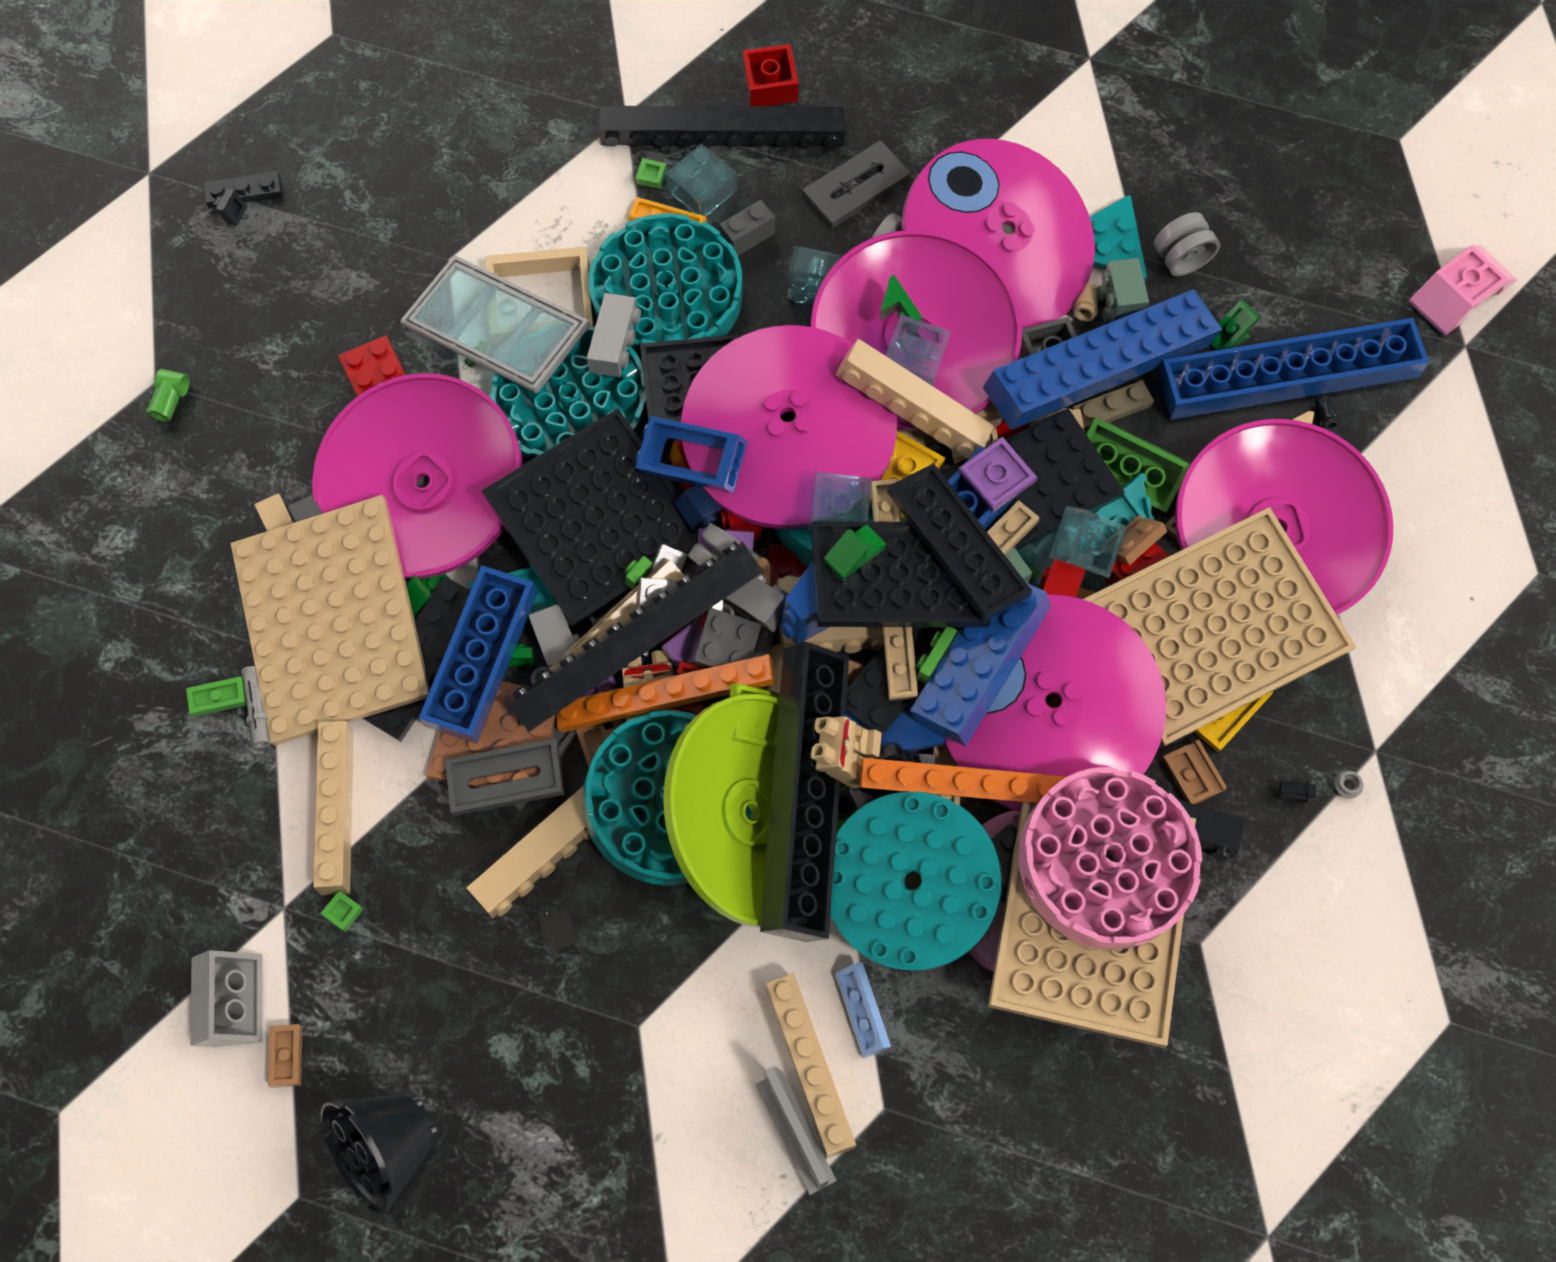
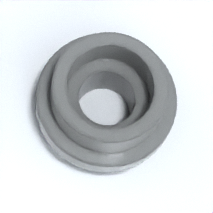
(1354, 779)

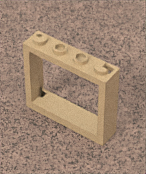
(546, 262)

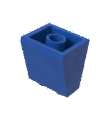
(799, 611)

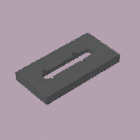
(838, 210)
(480, 765)

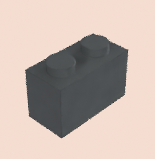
(748, 227)

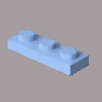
(862, 1009)

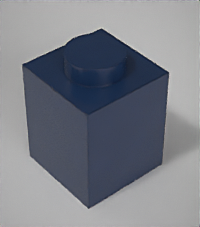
(698, 507)

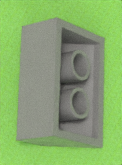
(226, 999)

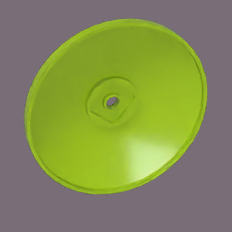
(706, 802)

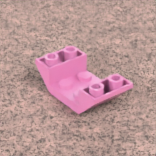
(1461, 288)

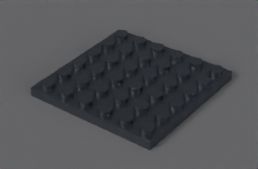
(588, 515)

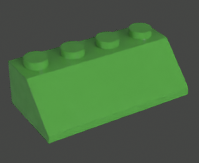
(1130, 455)

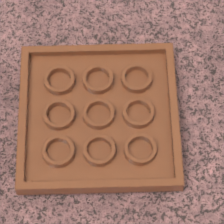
(500, 731)

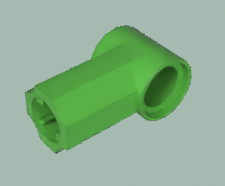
(169, 387)

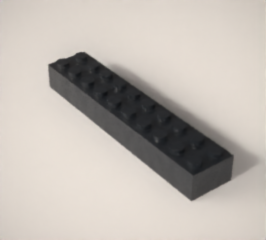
(802, 798)

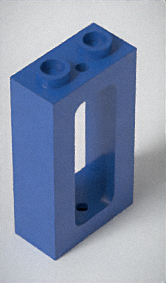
(659, 430)

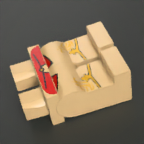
(637, 674)
(842, 747)

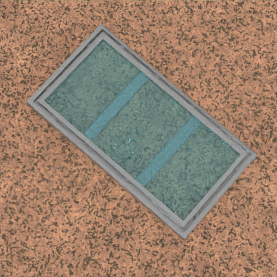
(495, 323)

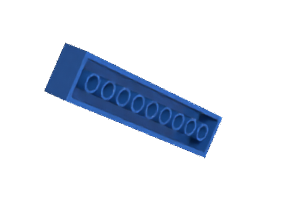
(1100, 359)
(1292, 368)

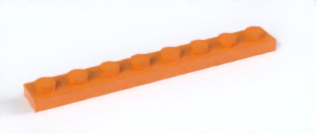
(665, 693)
(955, 780)

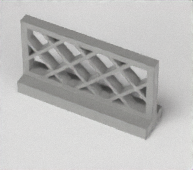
(795, 1131)

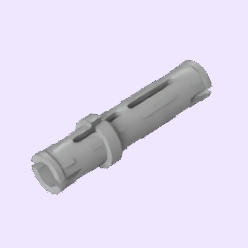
(256, 715)

